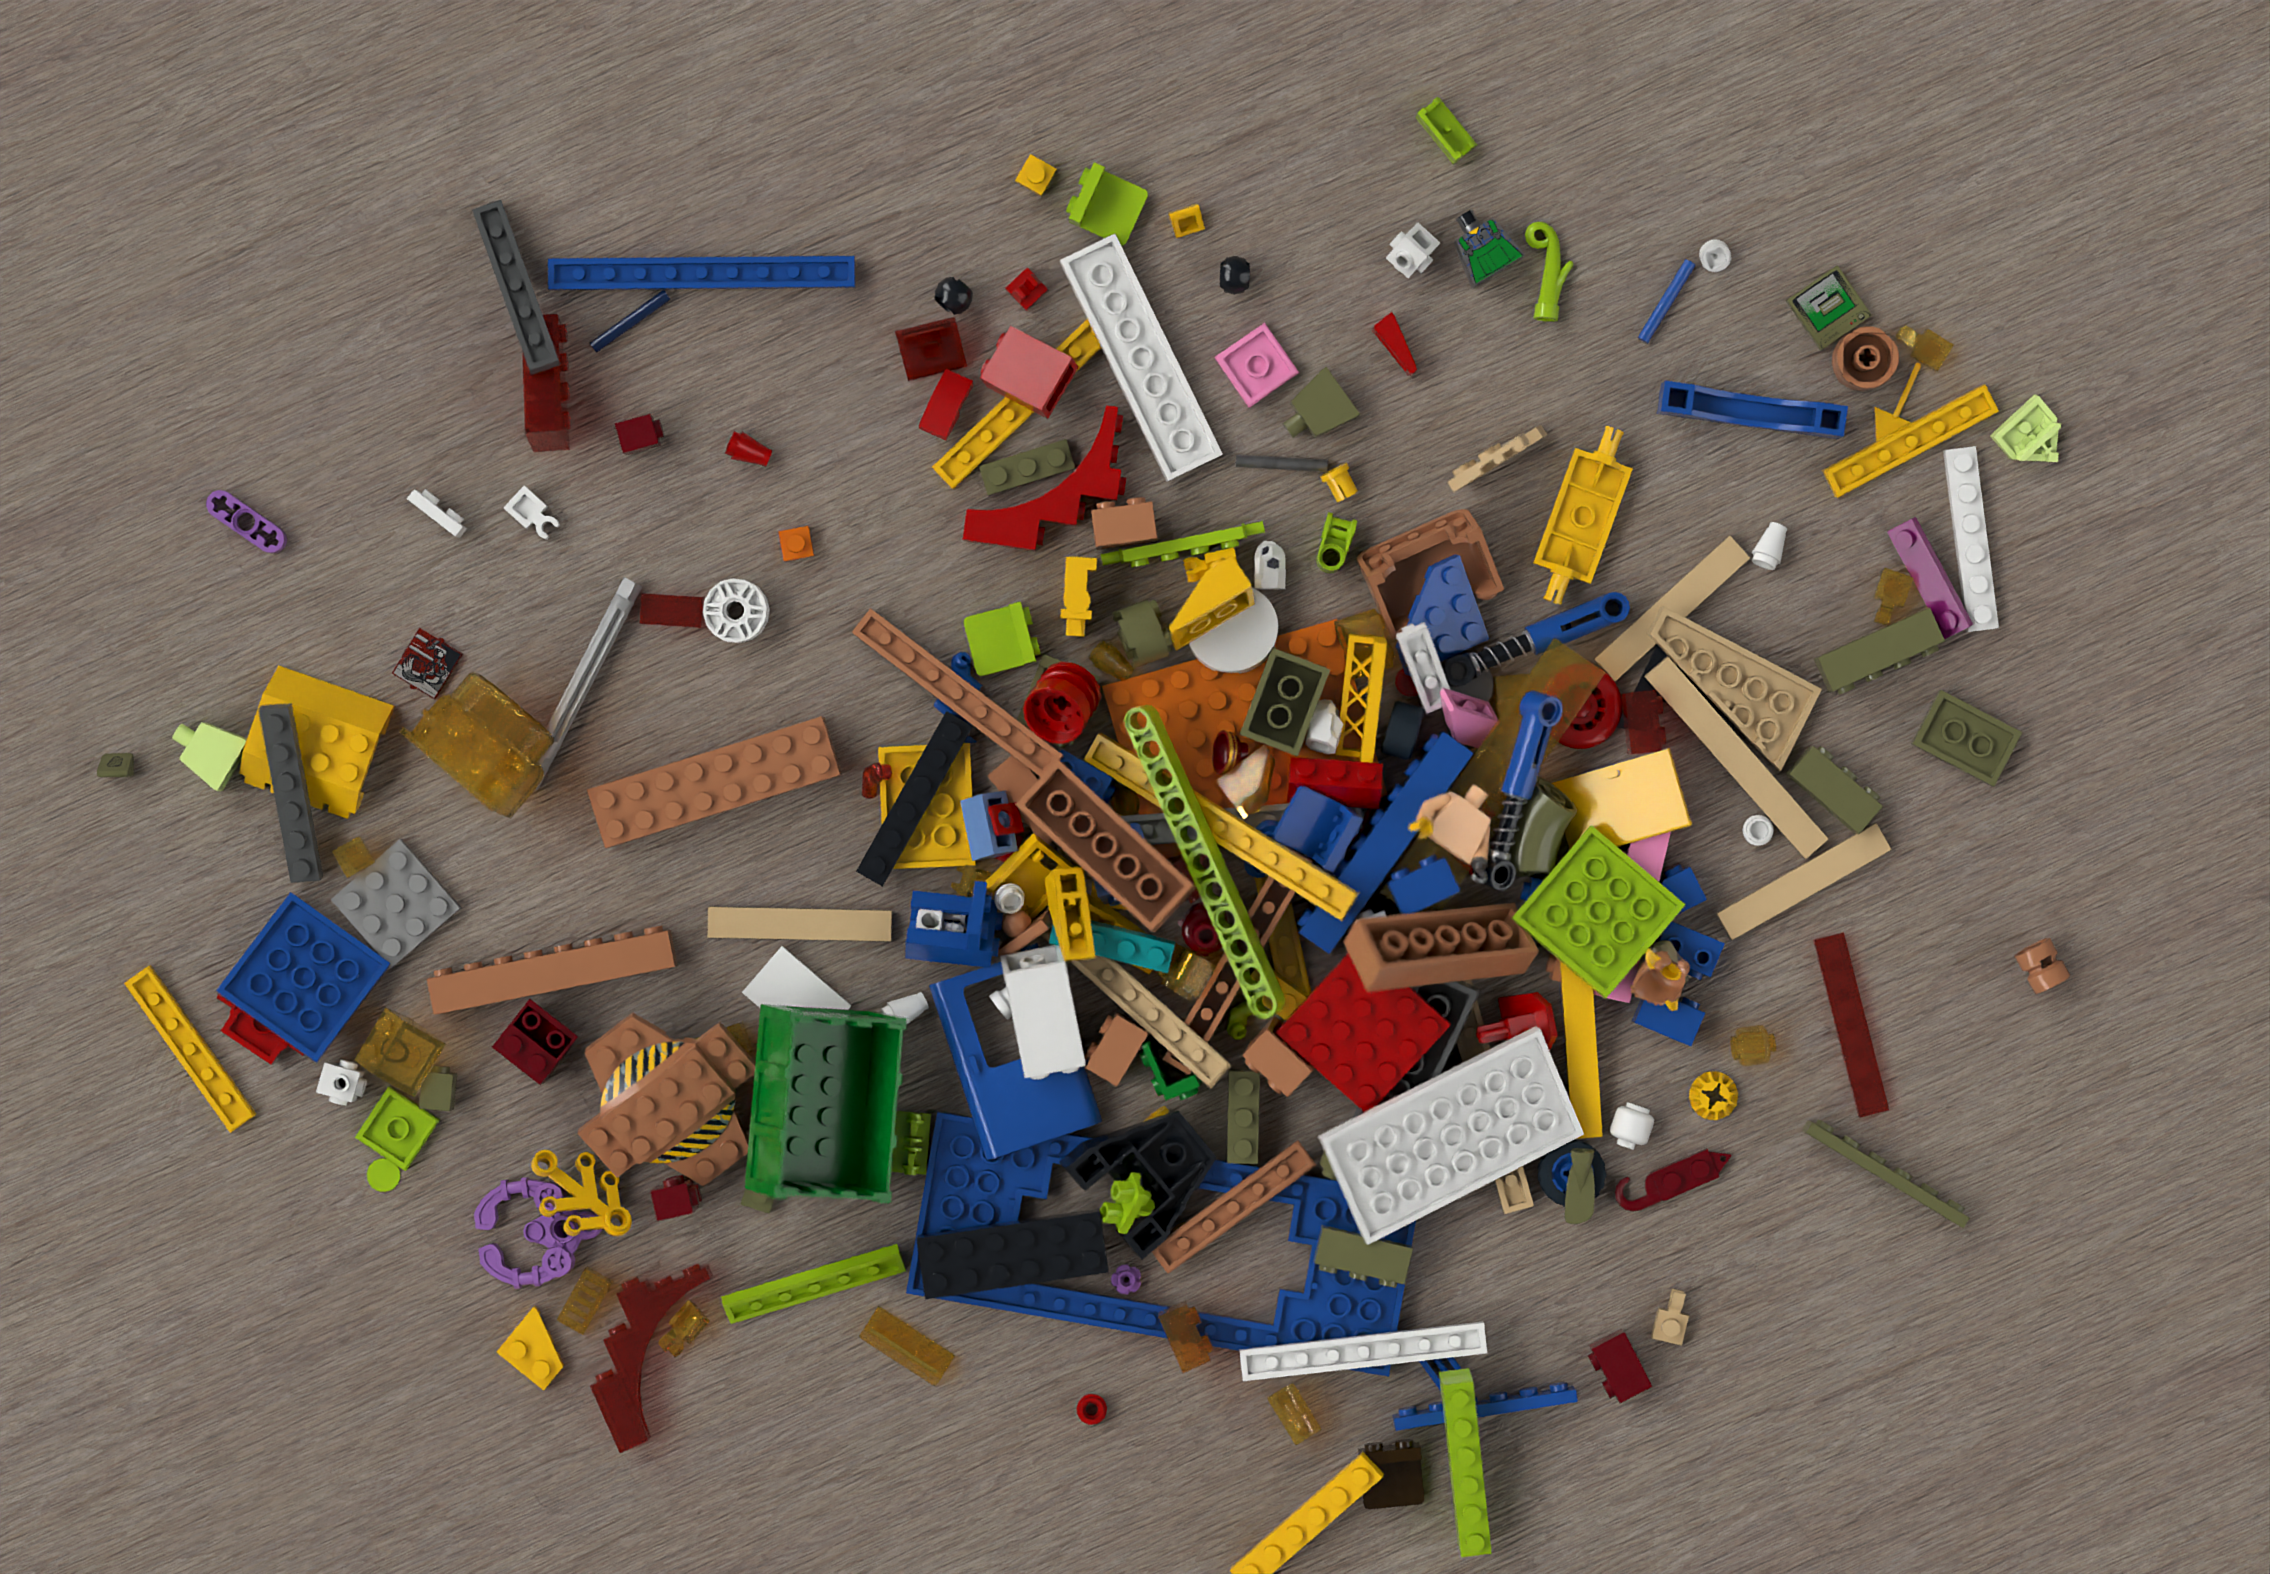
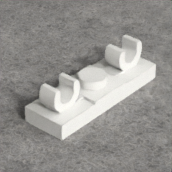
(1423, 665)

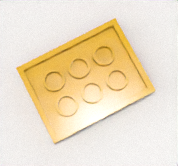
(941, 833)

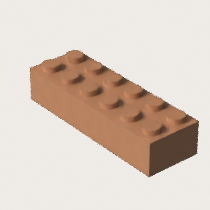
(1105, 846)
(1439, 947)

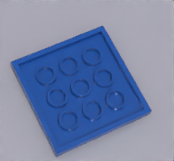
(303, 977)

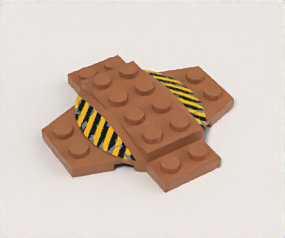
(667, 1099)

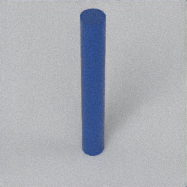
(1666, 301)

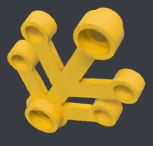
(584, 1196)

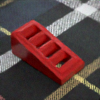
(1392, 338)

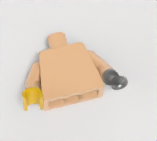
(1458, 827)

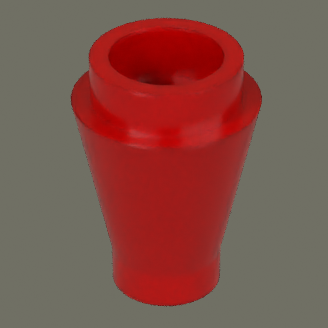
(746, 449)

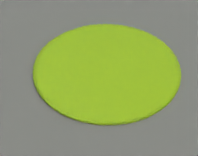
(383, 1175)

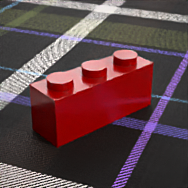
(1343, 781)

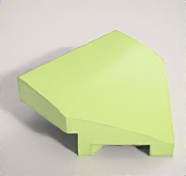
(2029, 433)

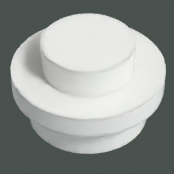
(1758, 830)
(1009, 898)

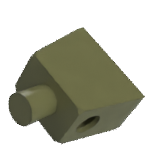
(1320, 407)

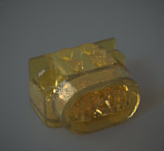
(484, 743)

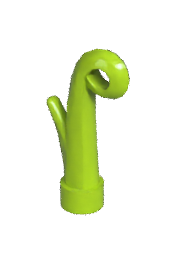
(1553, 278)

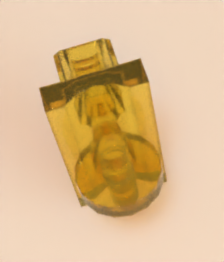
(1294, 1413)

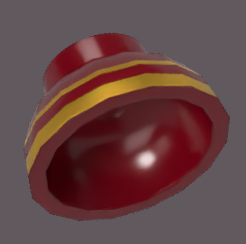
(1228, 752)

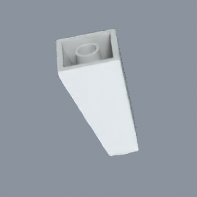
(1043, 1011)

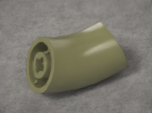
(1541, 830)

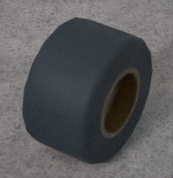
(1402, 730)

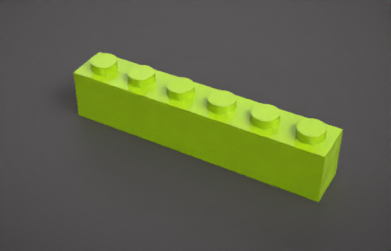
(1465, 1462)

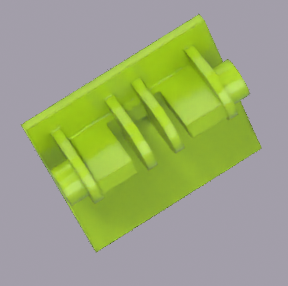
(911, 1143)

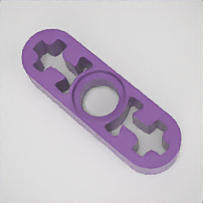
(232, 502)

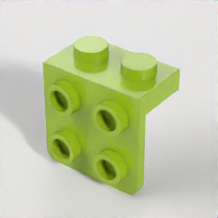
(1106, 204)
(1001, 639)

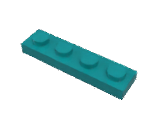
(1129, 946)

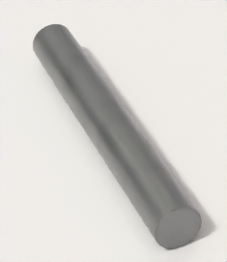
(1281, 463)

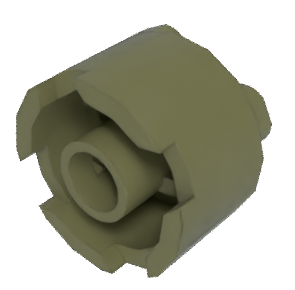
(1142, 633)

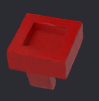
(1026, 289)

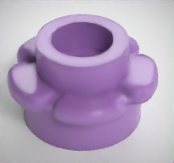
(1126, 1271)

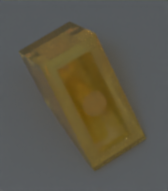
(1249, 782)

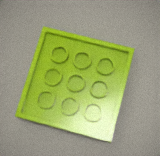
(1598, 911)

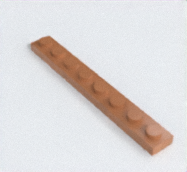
(956, 693)

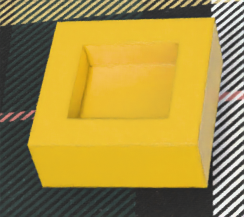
(1036, 175)

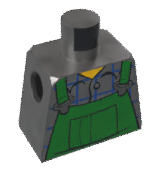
(1484, 248)

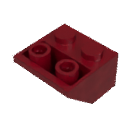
(535, 1042)

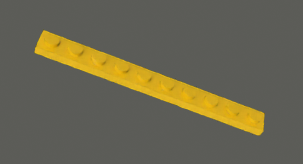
(1231, 833)

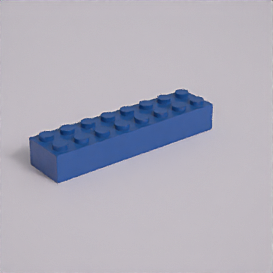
(1388, 836)

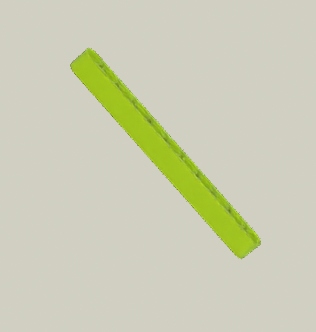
(1191, 853)

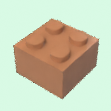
(1123, 524)
(1116, 1048)
(1276, 1059)

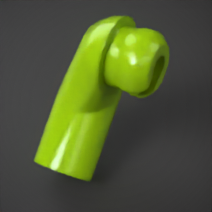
(1238, 1020)

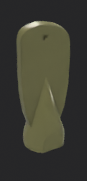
(1580, 1187)

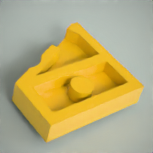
(532, 1350)

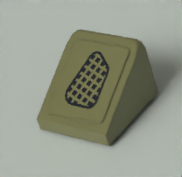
(116, 765)

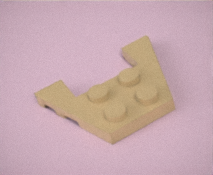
(1493, 457)

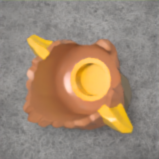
(1661, 976)

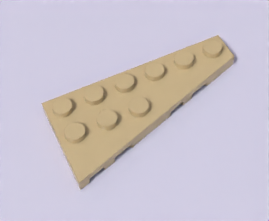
(1750, 691)

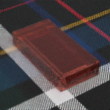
(671, 610)

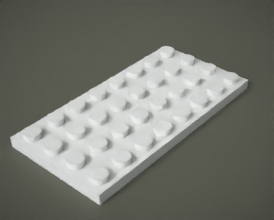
(1451, 1135)

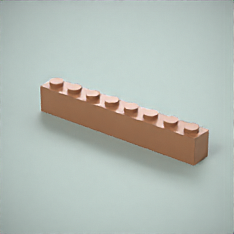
(552, 971)
(1223, 984)

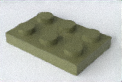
(1966, 738)

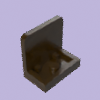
(1402, 1475)

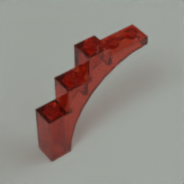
(619, 1392)

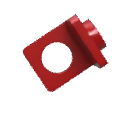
(1012, 811)

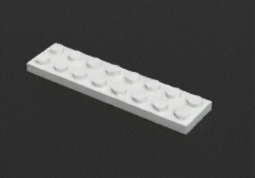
(1140, 357)

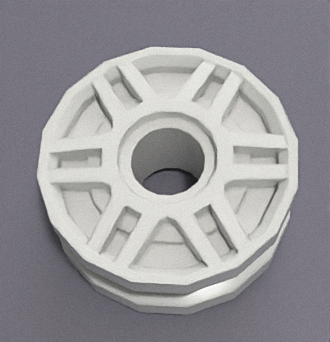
(717, 610)

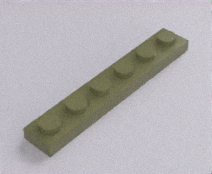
(1897, 1178)

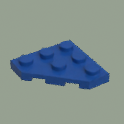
(1447, 610)

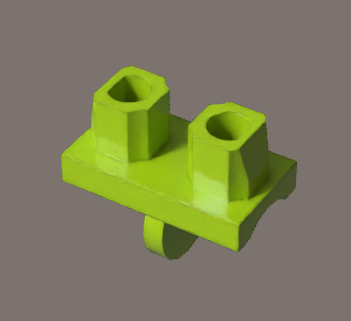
(1130, 1203)

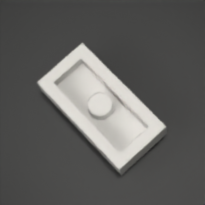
(428, 504)

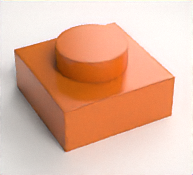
(796, 543)

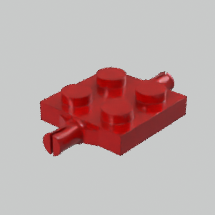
(253, 1034)

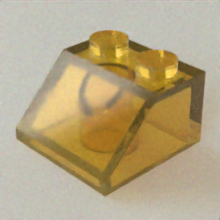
(400, 1051)

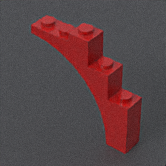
(1020, 525)

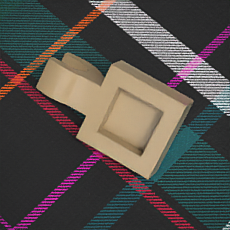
(1670, 1322)

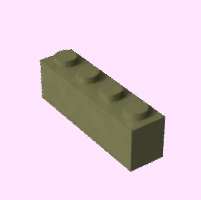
(1879, 650)

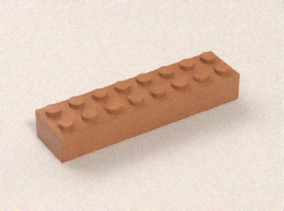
(714, 782)

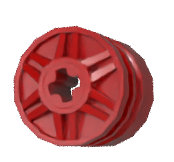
(1062, 702)

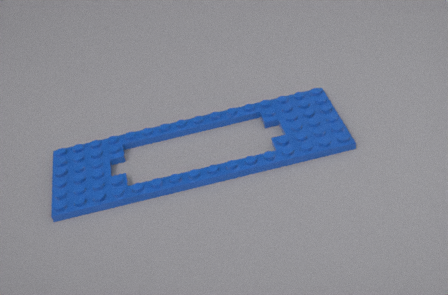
(973, 1191)

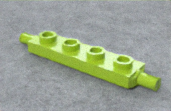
(1170, 549)

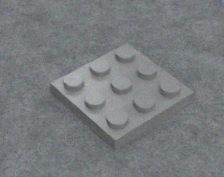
(396, 903)

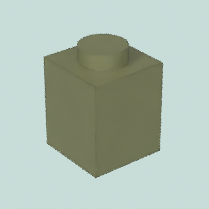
(439, 1089)

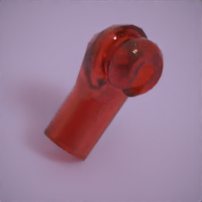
(872, 775)

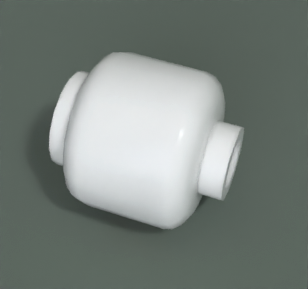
(1632, 1125)

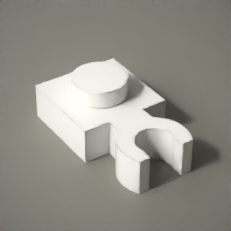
(528, 510)

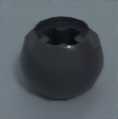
(1234, 275)
(953, 295)

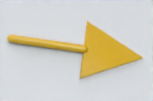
(1886, 422)

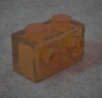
(1184, 1336)

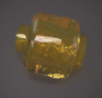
(1752, 1045)

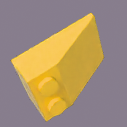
(1216, 598)

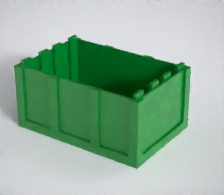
(824, 1103)

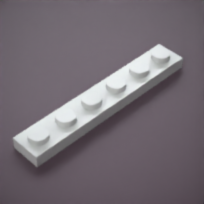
(1971, 537)

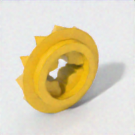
(1708, 1082)

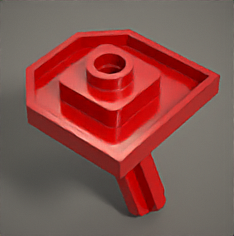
(1518, 1015)

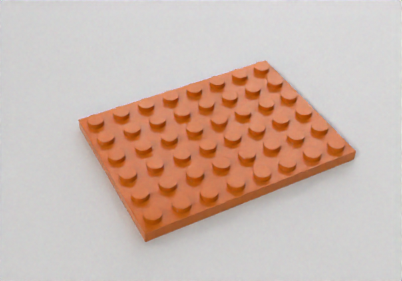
(1202, 702)

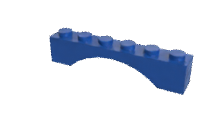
(1752, 411)

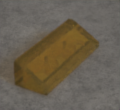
(906, 1346)

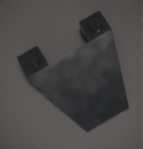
(1165, 1155)

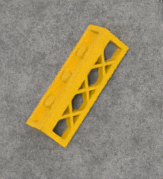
(1373, 698)

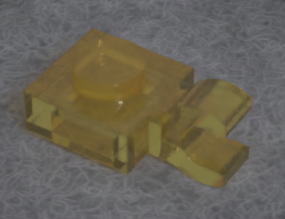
(1928, 348)
(1891, 590)
(685, 1327)

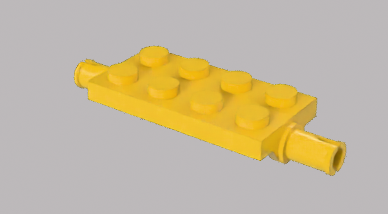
(1582, 515)

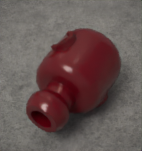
(1199, 930)

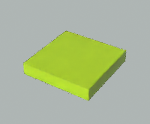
(397, 1128)

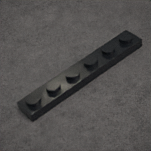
(914, 798)

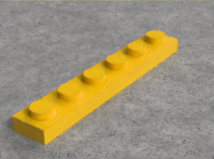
(1310, 1518)

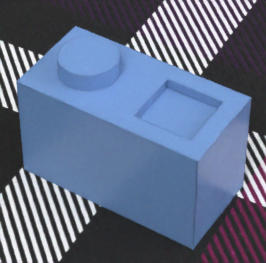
(979, 828)

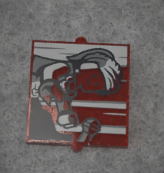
(427, 663)

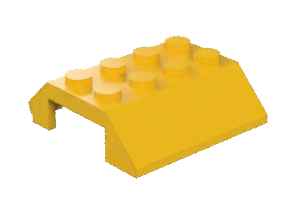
(335, 738)

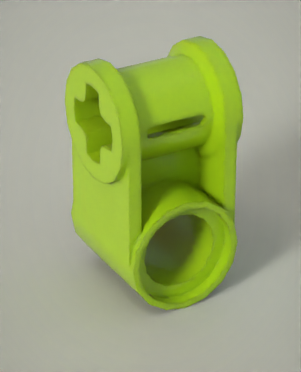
(1335, 540)

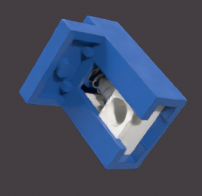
(950, 916)

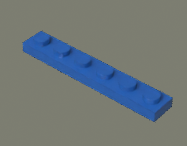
(1497, 1404)

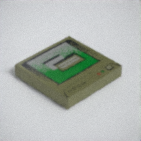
(1828, 308)

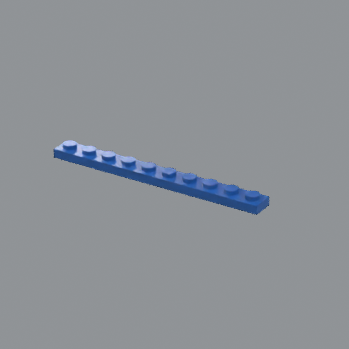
(701, 273)

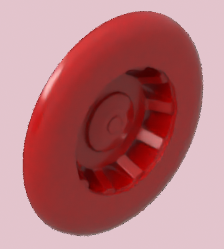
(1602, 727)

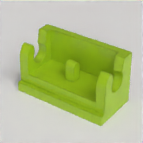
(1445, 130)

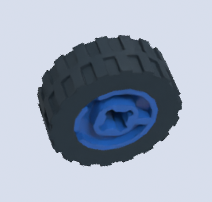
(1555, 1168)

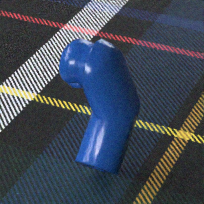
(961, 666)

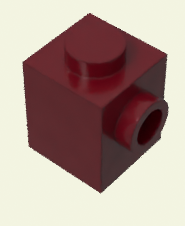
(639, 434)

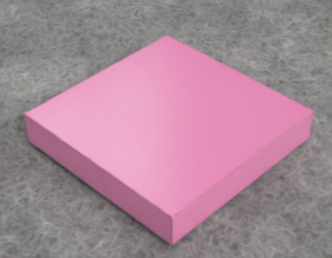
(1256, 365)

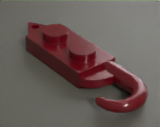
(1674, 1179)

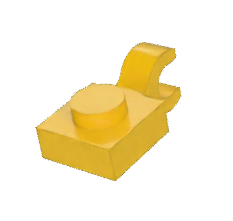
(1201, 566)

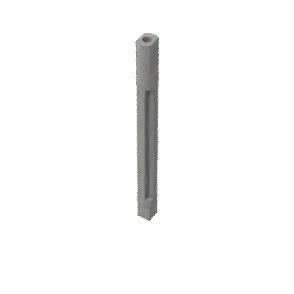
(589, 667)

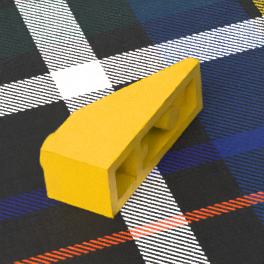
(1070, 913)

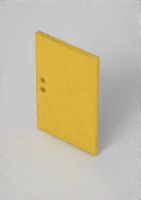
(1629, 806)

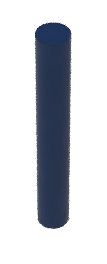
(630, 321)

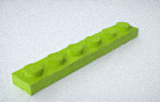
(813, 1283)

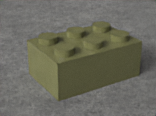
(1284, 702)

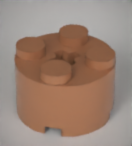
(1877, 346)

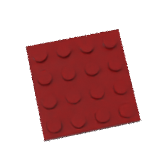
(1361, 1036)

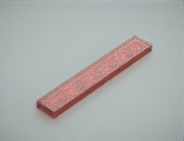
(1850, 1024)

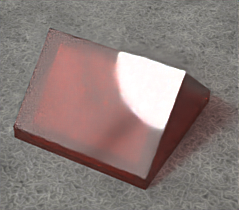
(931, 348)

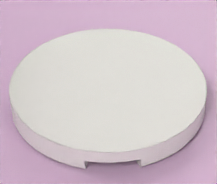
(1240, 641)

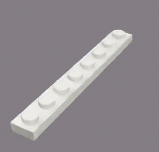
(1363, 1351)

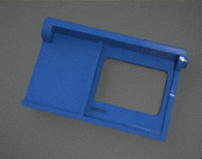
(1004, 1104)

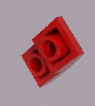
(945, 404)

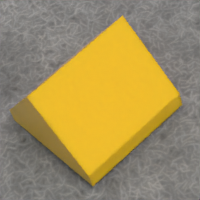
(1186, 220)

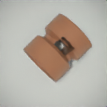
(2045, 976)

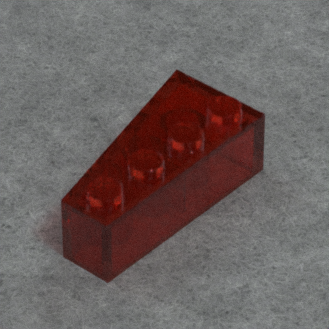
(547, 396)

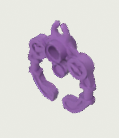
(544, 1230)

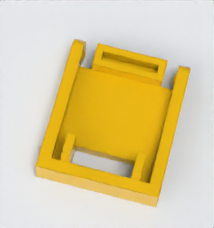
(1029, 873)

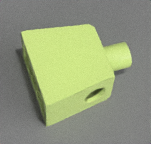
(210, 752)

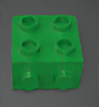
(1183, 1087)

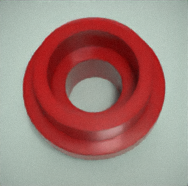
(1087, 1418)

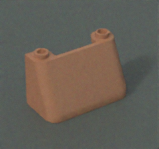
(1398, 565)

